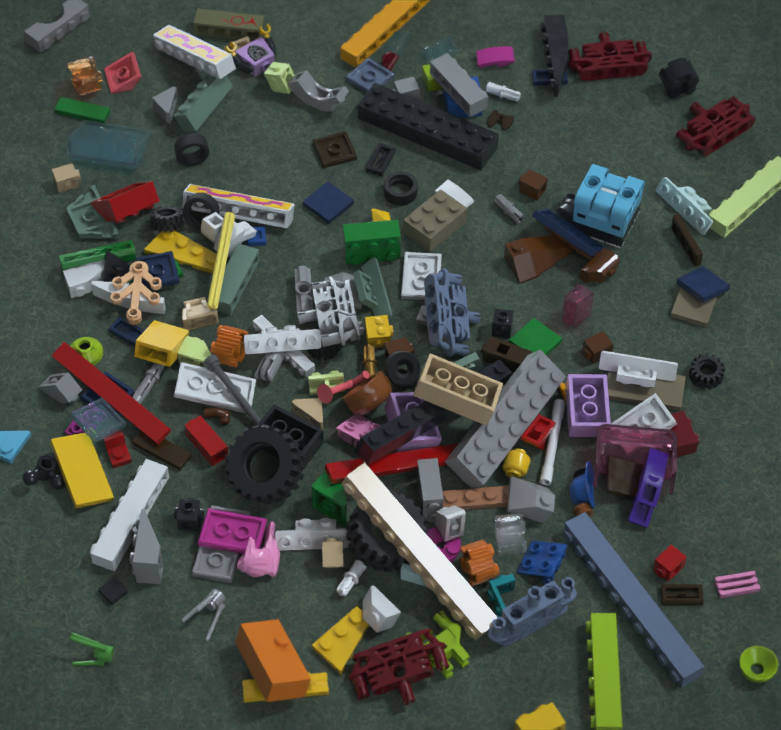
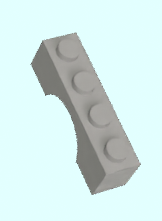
(42, 36)

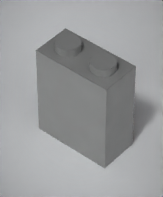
(429, 488)

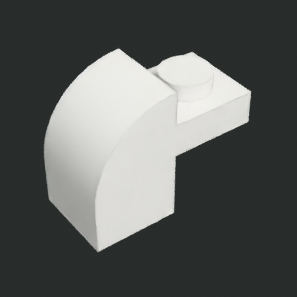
(211, 226)
(241, 232)

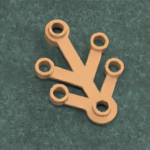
(137, 271)

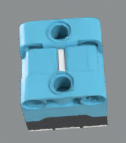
(607, 205)

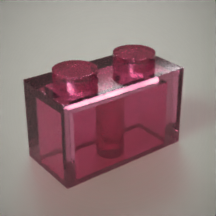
(577, 306)

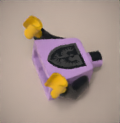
(255, 56)

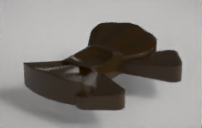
(495, 116)

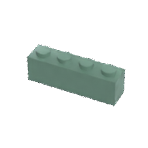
(202, 102)
(236, 276)

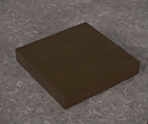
(334, 149)
(622, 477)

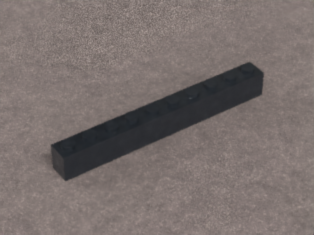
(415, 422)

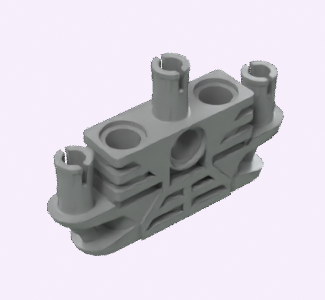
(333, 311)

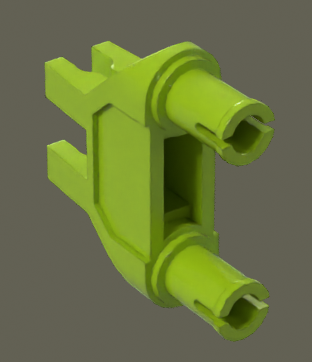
(451, 638)

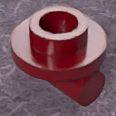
(389, 60)

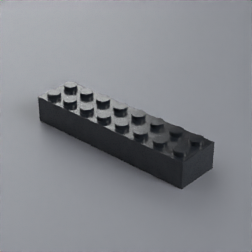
(428, 126)

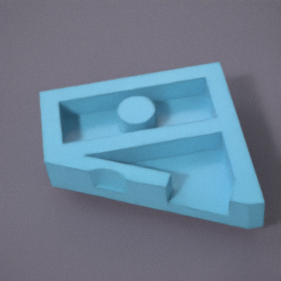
(11, 444)

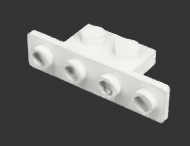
(282, 340)
(637, 369)
(310, 535)

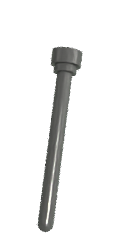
(212, 363)

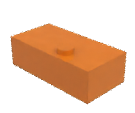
(272, 660)

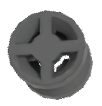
(566, 210)

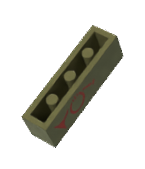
(228, 24)

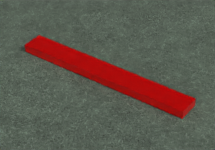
(111, 393)
(390, 463)

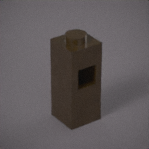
(508, 353)

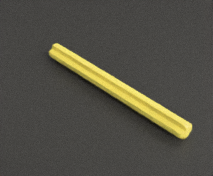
(221, 259)

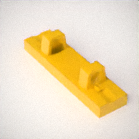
(317, 686)

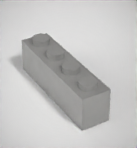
(458, 84)

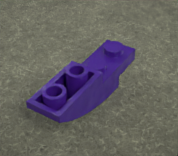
(648, 487)

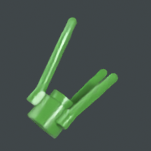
(102, 652)

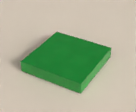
(536, 337)

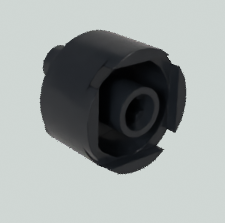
(679, 77)

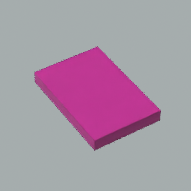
(231, 531)

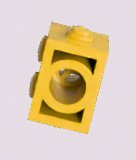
(378, 330)

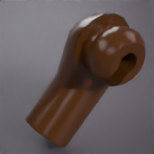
(218, 412)

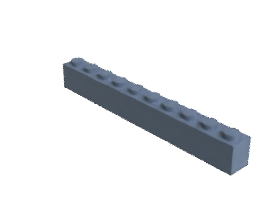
(633, 600)

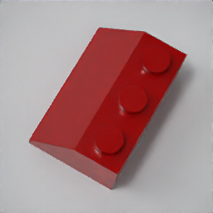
(126, 201)

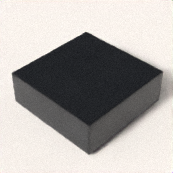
(113, 591)

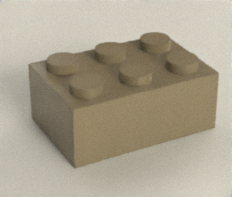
(435, 220)

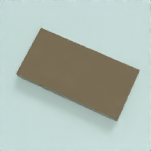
(668, 391)

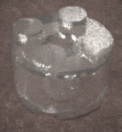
(509, 535)

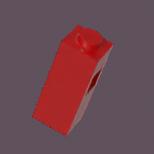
(206, 440)

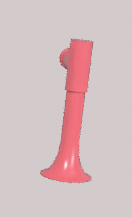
(326, 393)

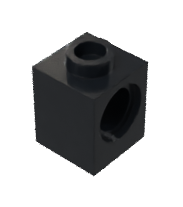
(502, 323)

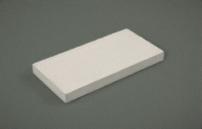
(205, 387)

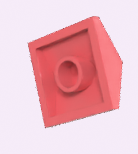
(123, 74)

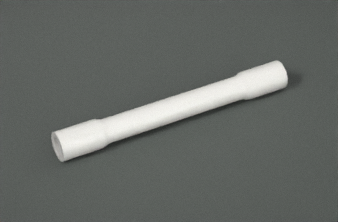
(547, 469)

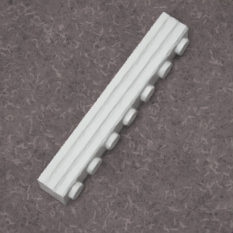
(296, 357)

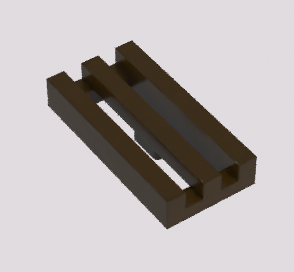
(682, 598)

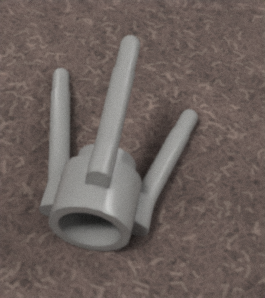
(212, 601)

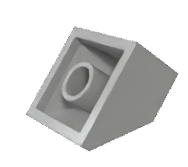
(530, 500)

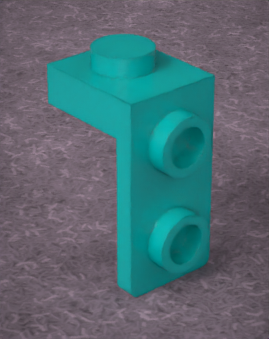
(498, 586)

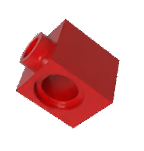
(669, 563)

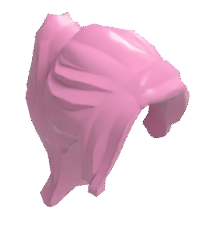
(261, 561)

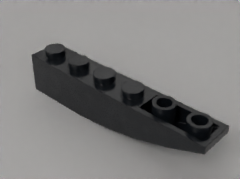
(556, 48)

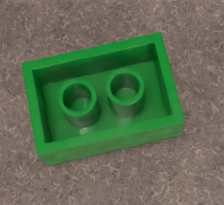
(371, 240)

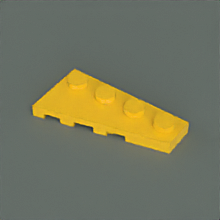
(184, 250)

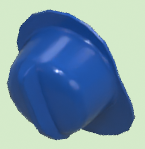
(582, 487)

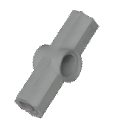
(303, 289)

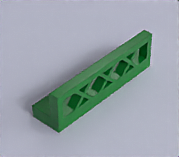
(123, 250)

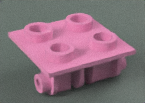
(355, 428)

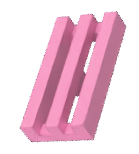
(735, 577)

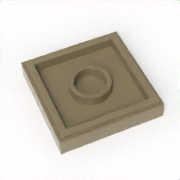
(691, 309)

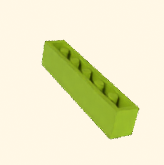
(605, 672)

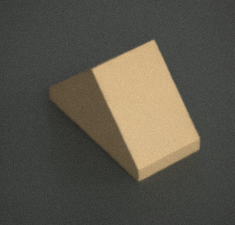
(309, 410)

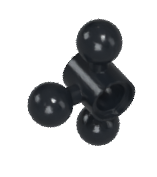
(31, 477)

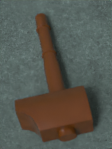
(599, 266)

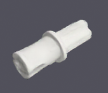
(502, 92)
(351, 578)

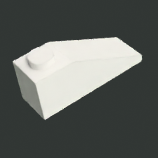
(80, 278)

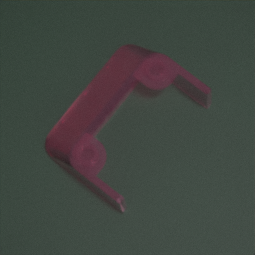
(633, 444)

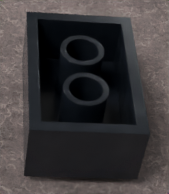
(306, 434)

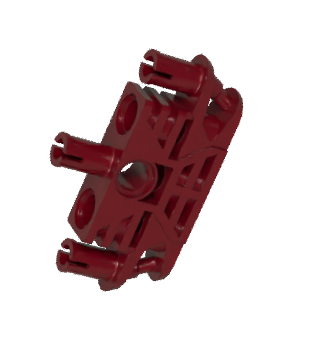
(609, 59)
(716, 125)
(388, 659)

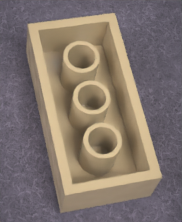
(458, 389)

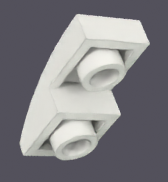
(456, 193)

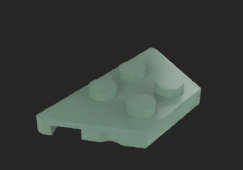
(87, 220)

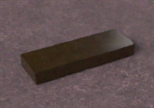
(686, 240)
(165, 451)

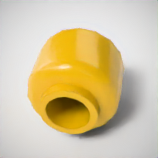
(516, 463)

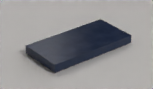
(568, 231)

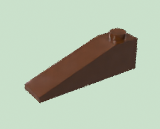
(534, 255)

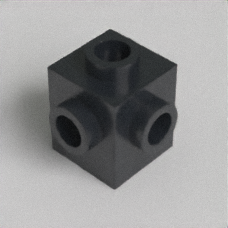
(188, 514)

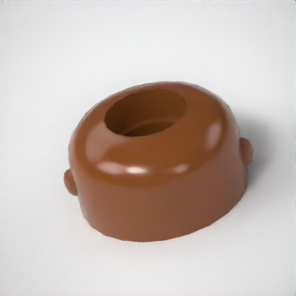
(368, 394)

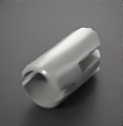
(269, 366)

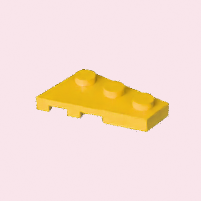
(341, 640)

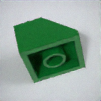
(329, 499)

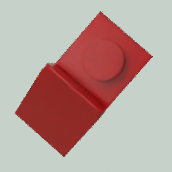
(538, 431)
(117, 449)

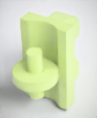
(332, 379)

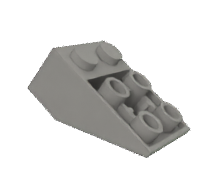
(147, 556)

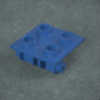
(542, 560)

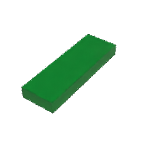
(82, 110)

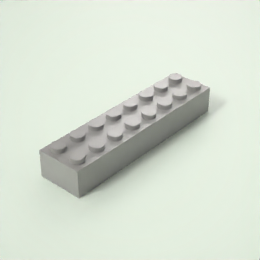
(516, 408)

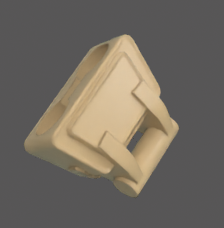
(197, 314)

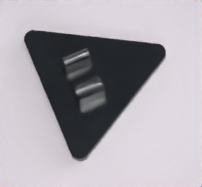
(114, 267)

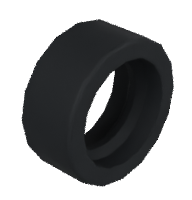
(193, 158)
(204, 198)
(400, 198)

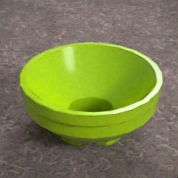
(93, 353)
(758, 656)

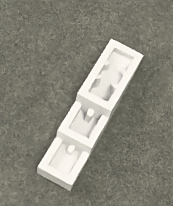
(105, 289)

